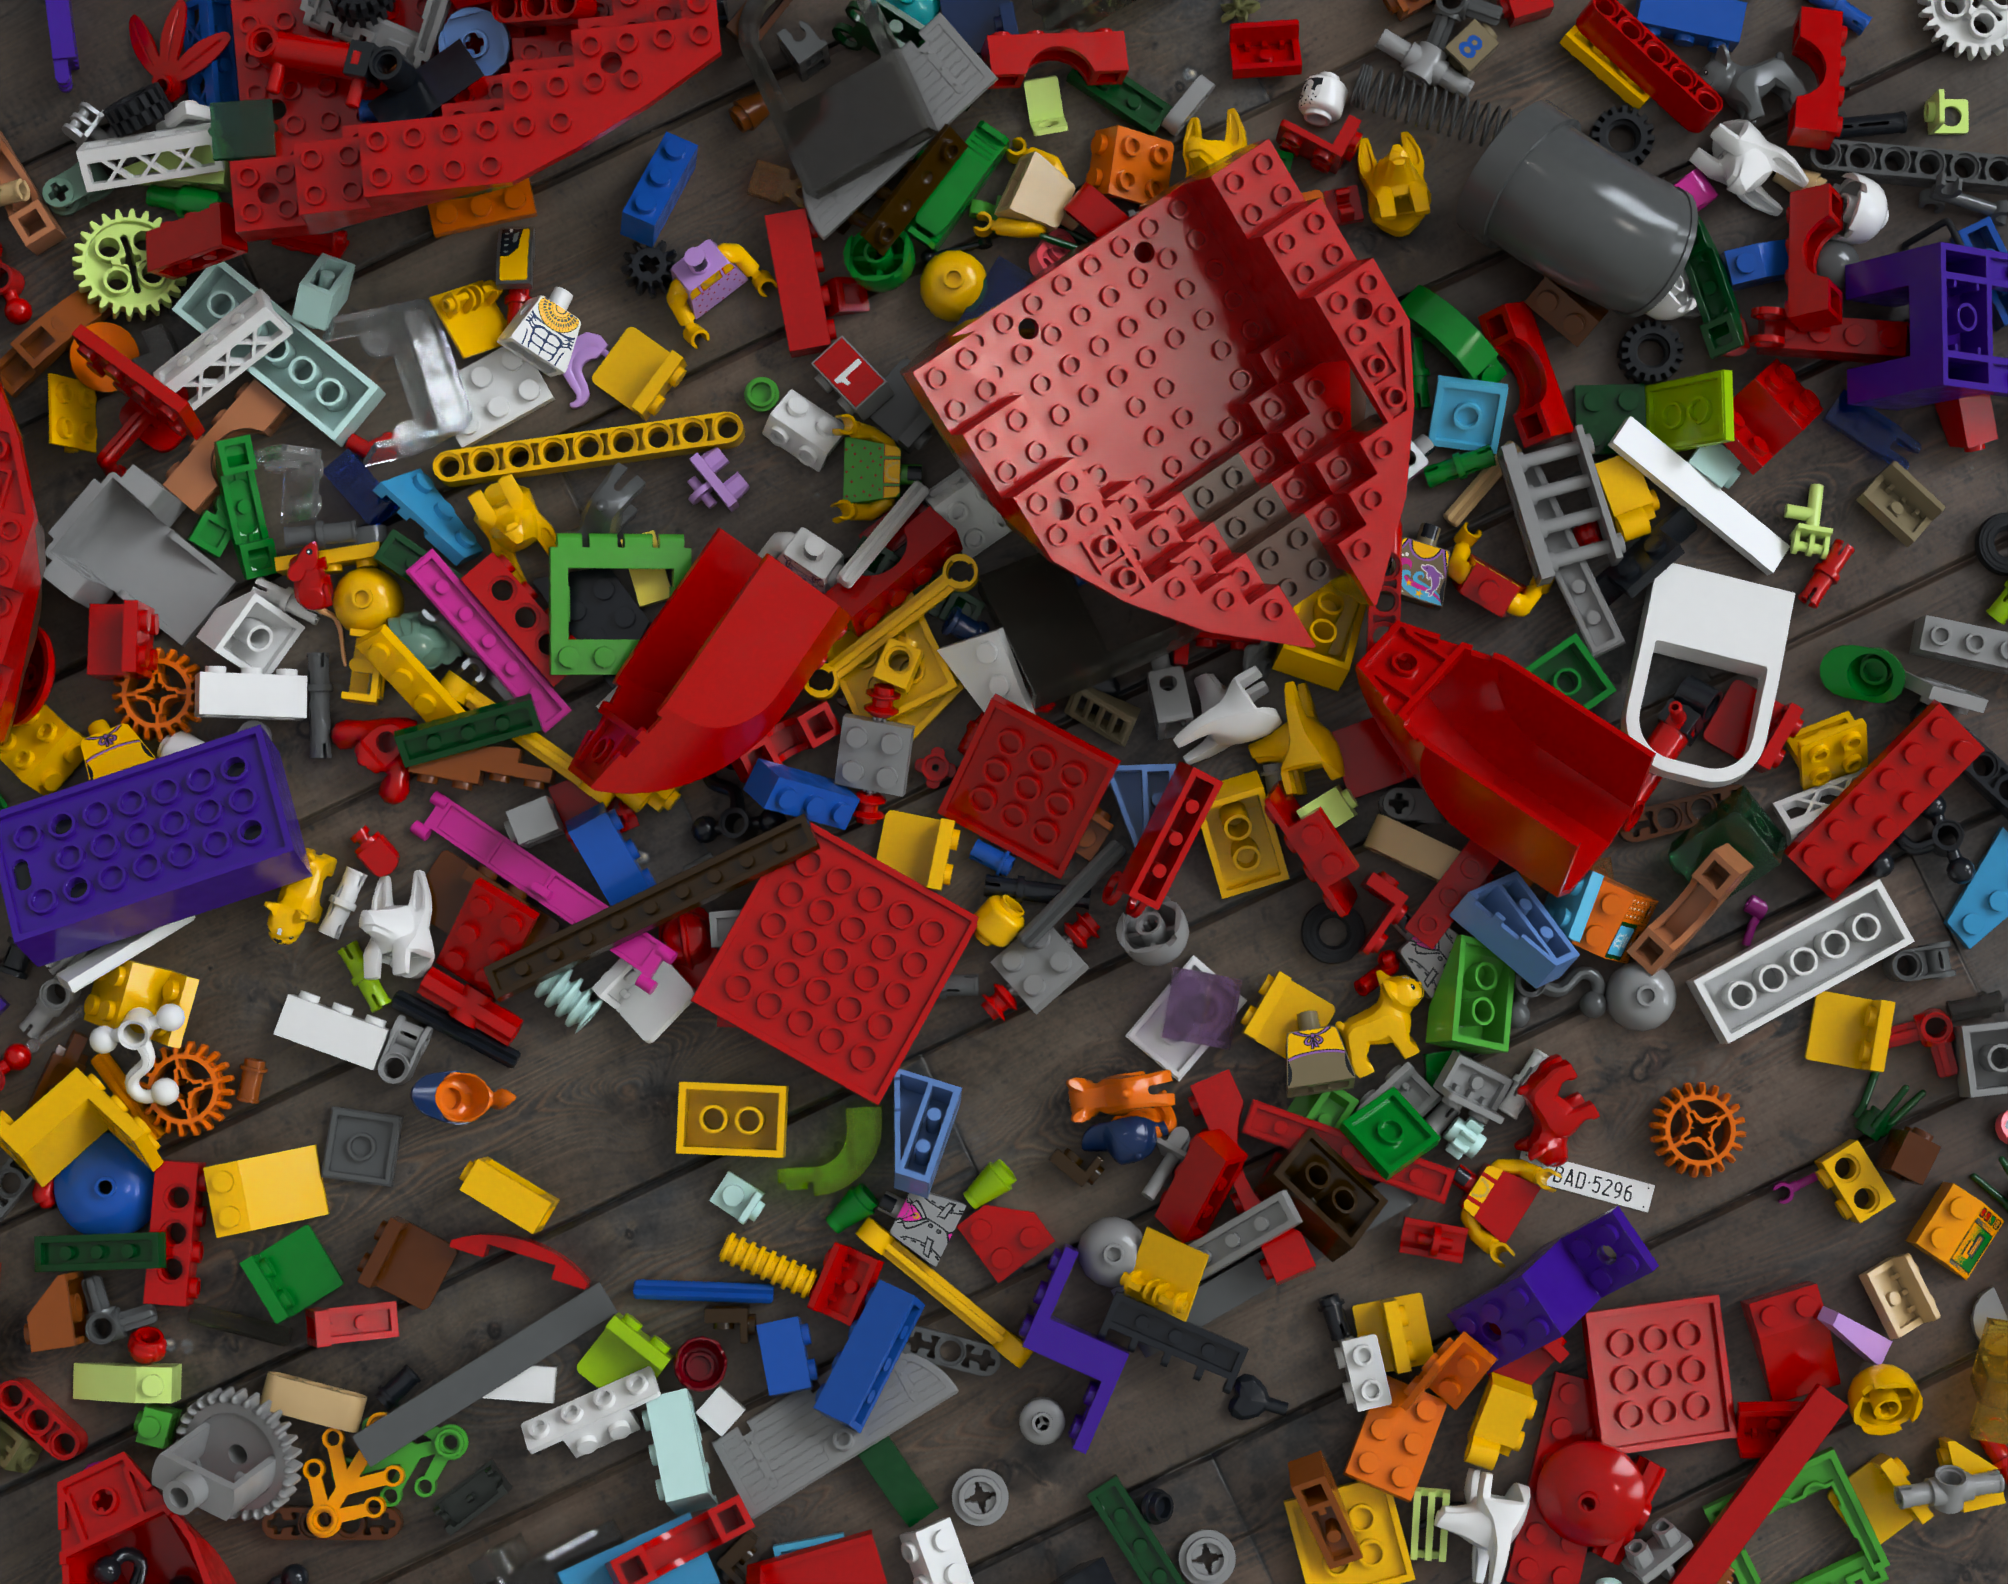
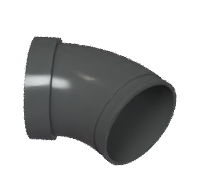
(1579, 212)

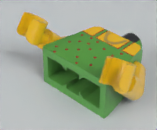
(871, 472)

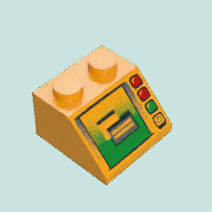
(1955, 1229)

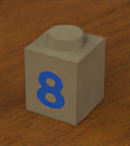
(1471, 48)

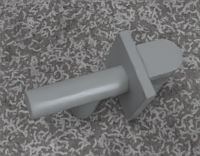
(91, 130)
(1174, 1152)

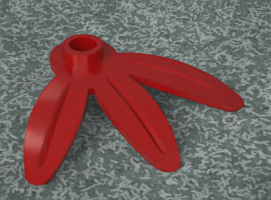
(167, 65)

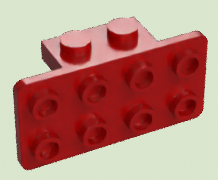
(1318, 845)

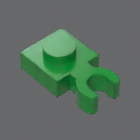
(211, 530)

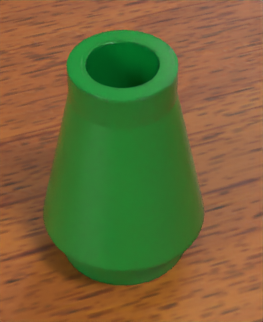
(854, 1206)

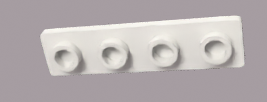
(594, 1417)

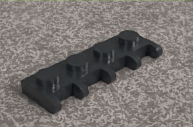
(1175, 1338)

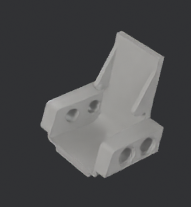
(123, 543)

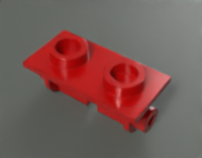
(328, 243)

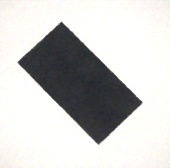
(434, 85)

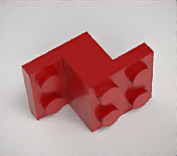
(1770, 415)
(122, 641)

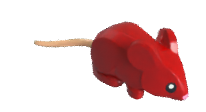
(314, 587)

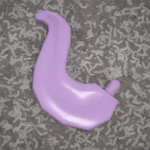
(586, 348)

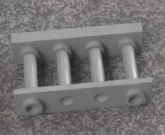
(1535, 529)

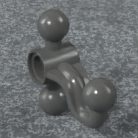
(1591, 1004)

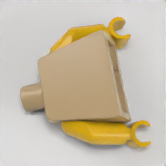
(1032, 197)

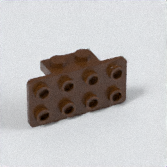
(451, 882)

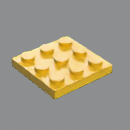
(930, 681)
(1377, 1532)

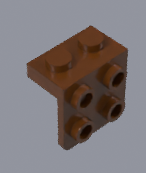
(407, 1262)

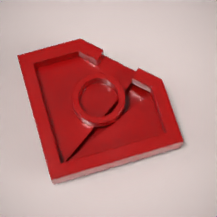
(1005, 1238)

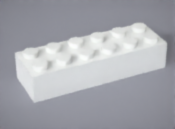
(1800, 961)

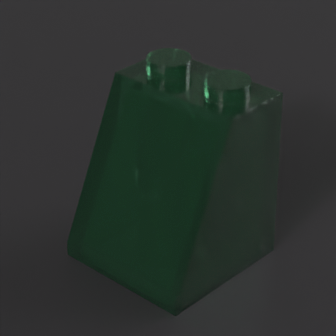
(1737, 822)

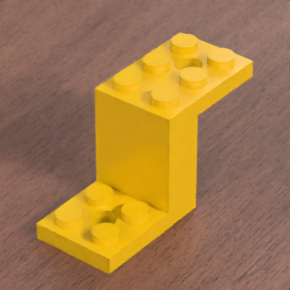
(70, 1121)

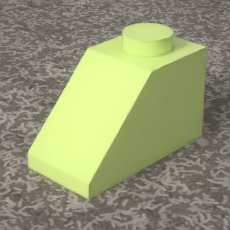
(1336, 803)

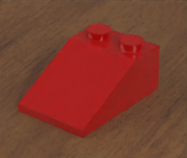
(1791, 1341)

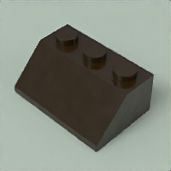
(1327, 1193)

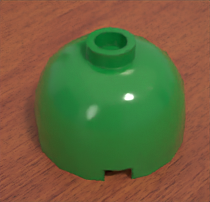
(877, 271)

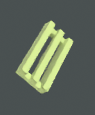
(1428, 1553)

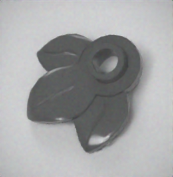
(1259, 656)

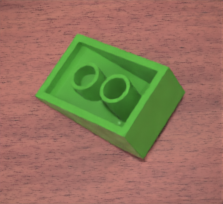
(1472, 1000)

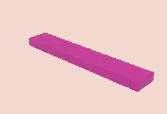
(486, 637)

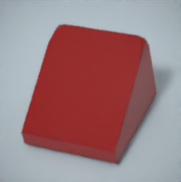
(846, 297)

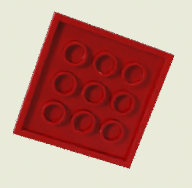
(1028, 786)
(1659, 1374)

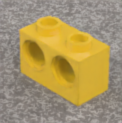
(1860, 1175)

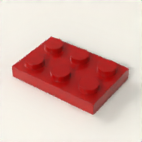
(485, 932)

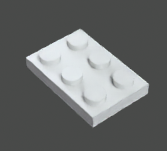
(500, 392)

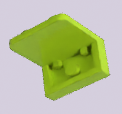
(622, 1351)

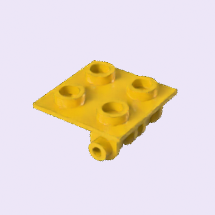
(471, 316)
(71, 414)
(1165, 1274)

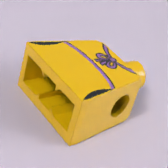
(112, 749)

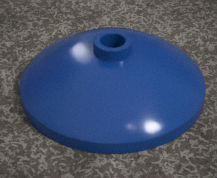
(90, 1210)

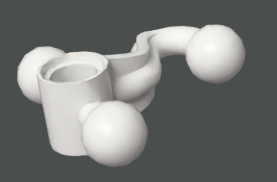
(105, 1039)

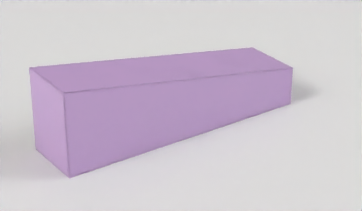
(1863, 1341)

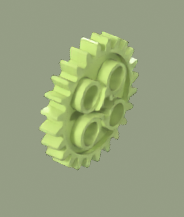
(100, 270)

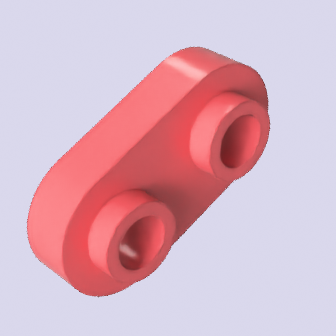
(1047, 253)

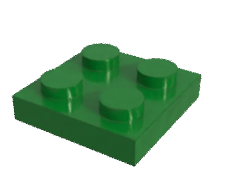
(1389, 1133)

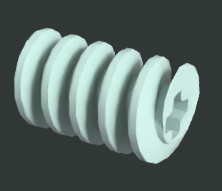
(569, 999)

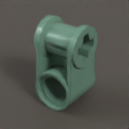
(74, 189)

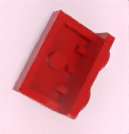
(1265, 49)
(844, 1283)
(1760, 1425)

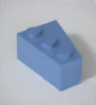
(1138, 793)
(1516, 929)
(921, 1127)

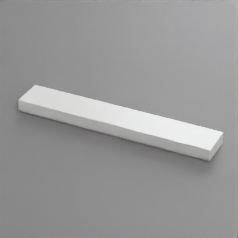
(1698, 495)

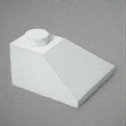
(251, 632)

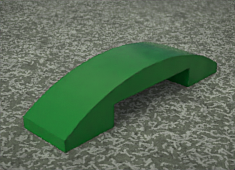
(243, 506)

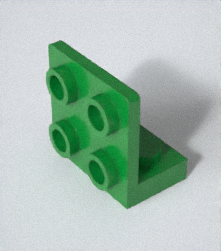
(292, 1274)

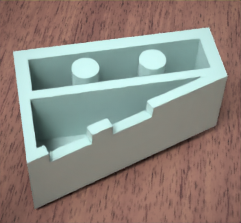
(678, 1453)

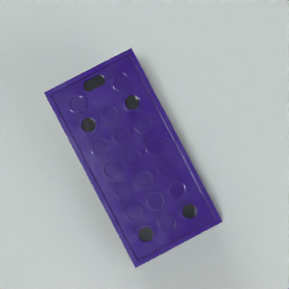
(149, 846)

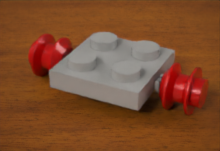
(874, 753)
(1040, 971)

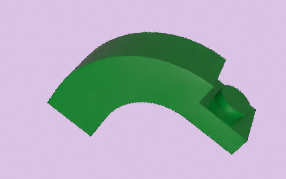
(1452, 335)

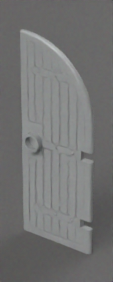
(949, 82)
(798, 1445)

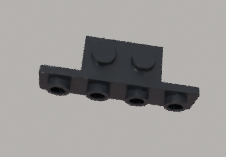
(1648, 556)

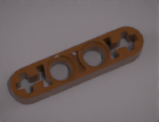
(1683, 813)
(288, 1532)

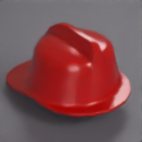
(691, 939)

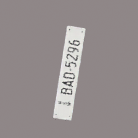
(1599, 1184)

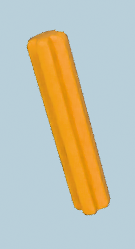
(115, 1080)

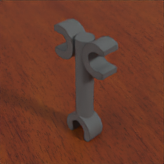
(1952, 194)
(473, 660)

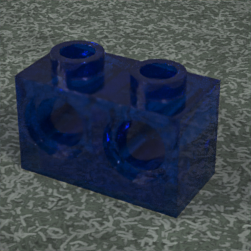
(356, 485)

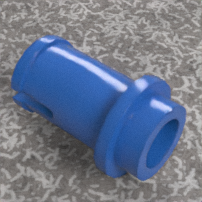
(992, 858)

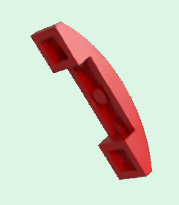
(564, 1271)

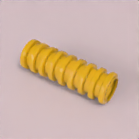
(768, 1265)

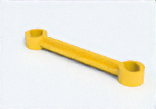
(894, 625)
(533, 742)
(888, 1246)

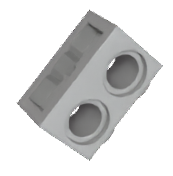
(534, 822)

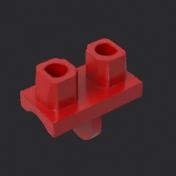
(1432, 1240)

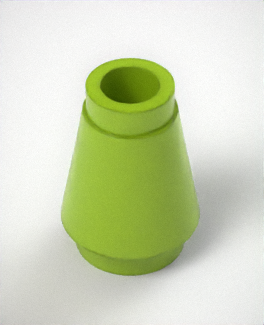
(990, 1184)

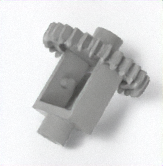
(229, 1458)

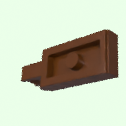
(60, 1064)

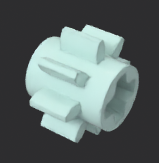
(1464, 1137)

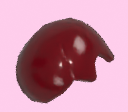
(700, 1364)

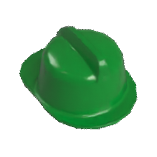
(1862, 673)

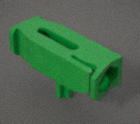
(958, 188)

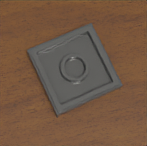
(362, 1146)

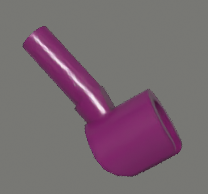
(1757, 909)
(1794, 1186)

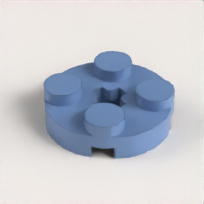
(496, 37)

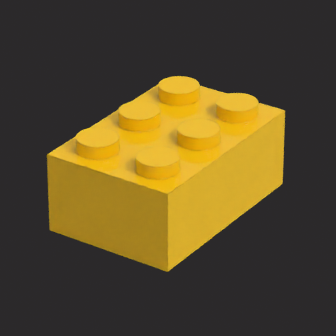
(732, 1119)

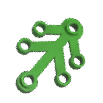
(412, 1453)

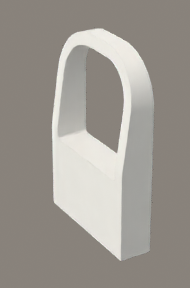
(1717, 625)

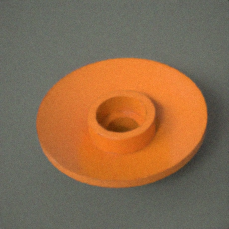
(114, 336)

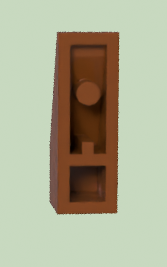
(1324, 1509)

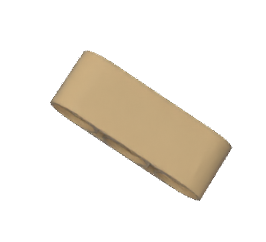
(1410, 848)
(314, 1401)

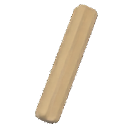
(1474, 492)

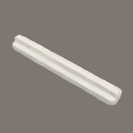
(882, 534)

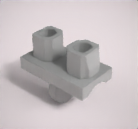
(1658, 1554)

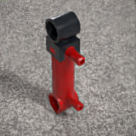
(357, 61)
(1678, 726)

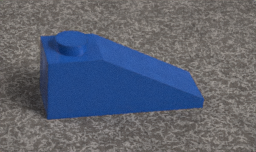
(1756, 264)

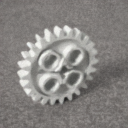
(1959, 28)

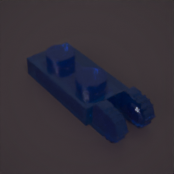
(1870, 430)

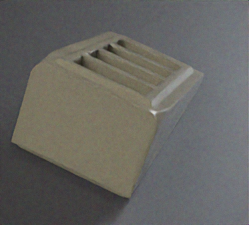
(1108, 729)

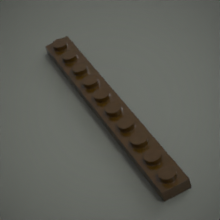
(651, 908)

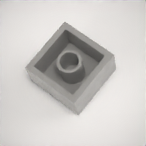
(1982, 1058)

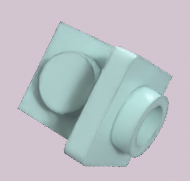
(738, 1198)

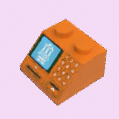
(1616, 920)

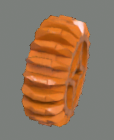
(161, 708)
(190, 1104)
(1705, 1142)

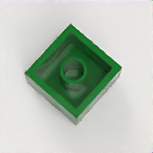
(1574, 672)

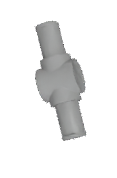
(1424, 63)
(49, 1004)
(1949, 1489)

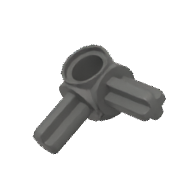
(1446, 18)
(121, 1320)

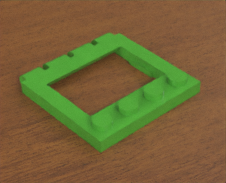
(602, 655)
(1818, 1474)

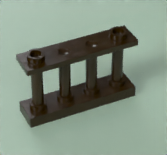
(910, 194)

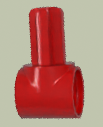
(1939, 1043)

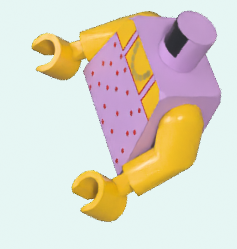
(706, 278)

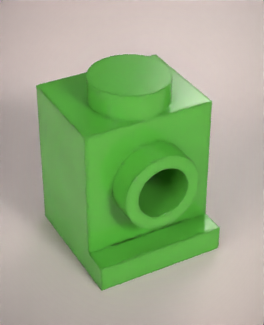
(157, 1425)

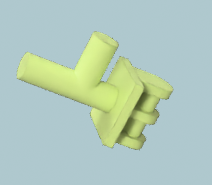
(1809, 536)

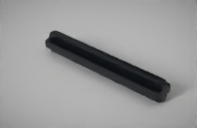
(454, 1029)

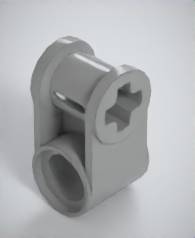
(404, 1048)

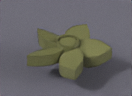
(1239, 10)

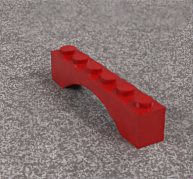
(1222, 1108)

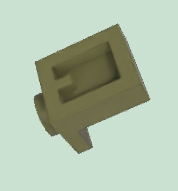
(17, 1450)

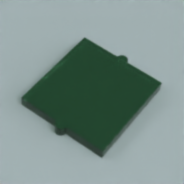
(243, 129)

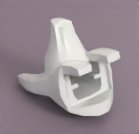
(1745, 162)
(1228, 715)
(399, 932)
(1487, 1522)

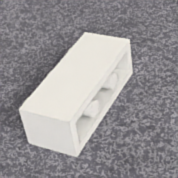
(250, 694)
(333, 1029)

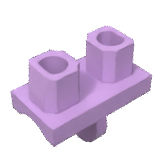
(708, 466)

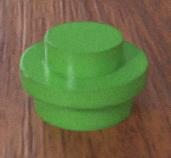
(761, 394)

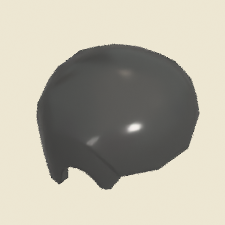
(1833, 259)

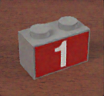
(852, 379)

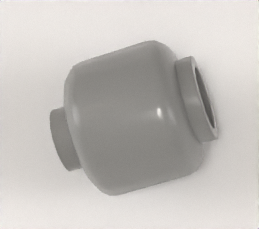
(1037, 1408)

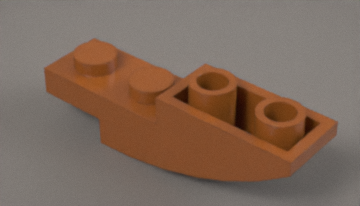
(46, 341)
(470, 768)

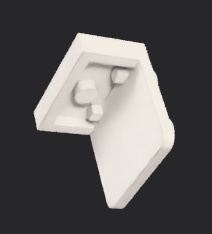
(644, 1012)

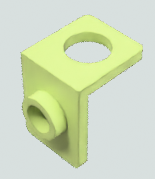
(1044, 105)
(1935, 114)

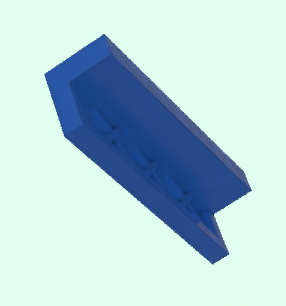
(221, 74)

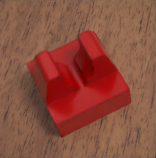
(1344, 205)

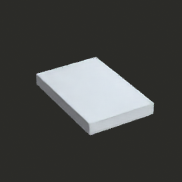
(1168, 1053)

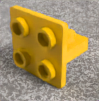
(1829, 749)
(1400, 1330)

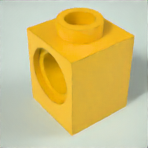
(902, 679)

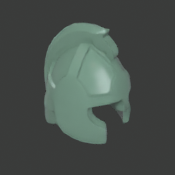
(425, 641)

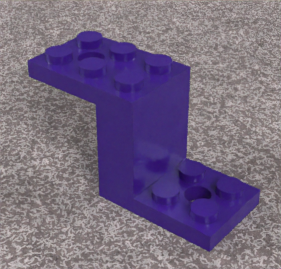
(1555, 1288)
(1073, 1348)

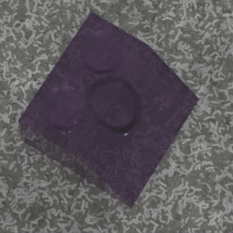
(1201, 1008)

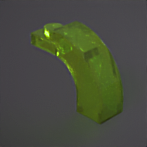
(859, 1150)

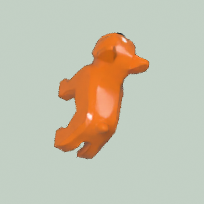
(1117, 1094)

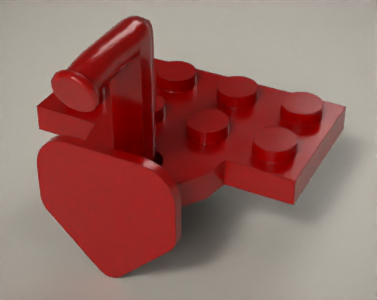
(152, 412)

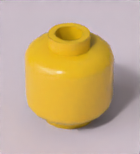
(999, 921)

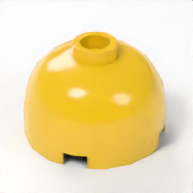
(951, 284)
(367, 599)
(1883, 1399)

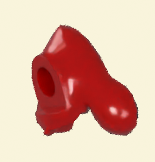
(377, 751)

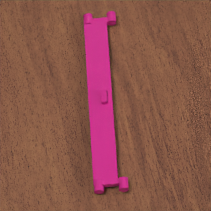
(536, 880)

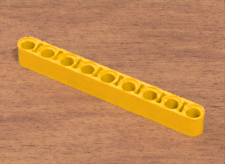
(573, 443)

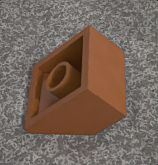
(58, 1315)

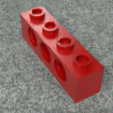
(523, 596)
(159, 1285)

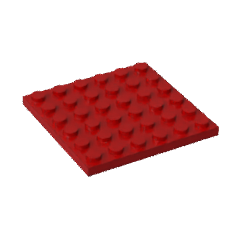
(837, 964)

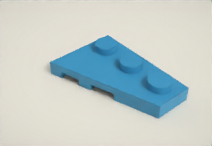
(424, 504)
(1985, 898)

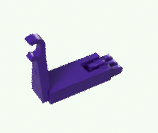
(62, 42)

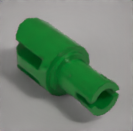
(181, 201)

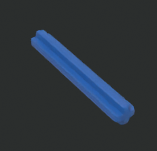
(703, 1291)

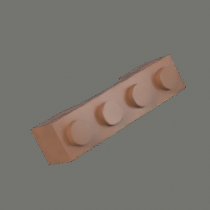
(32, 217)
(252, 412)
(1691, 910)

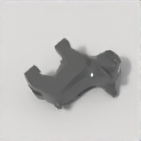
(1747, 85)
(608, 508)

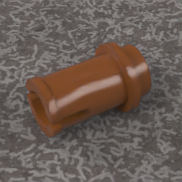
(251, 1080)

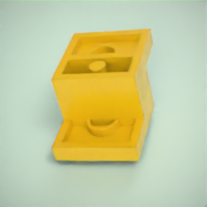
(143, 986)

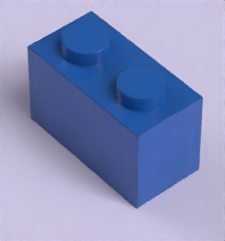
(786, 1356)

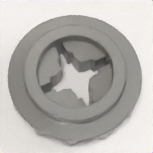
(971, 1511)
(1221, 1567)

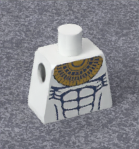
(544, 332)

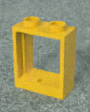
(508, 1194)

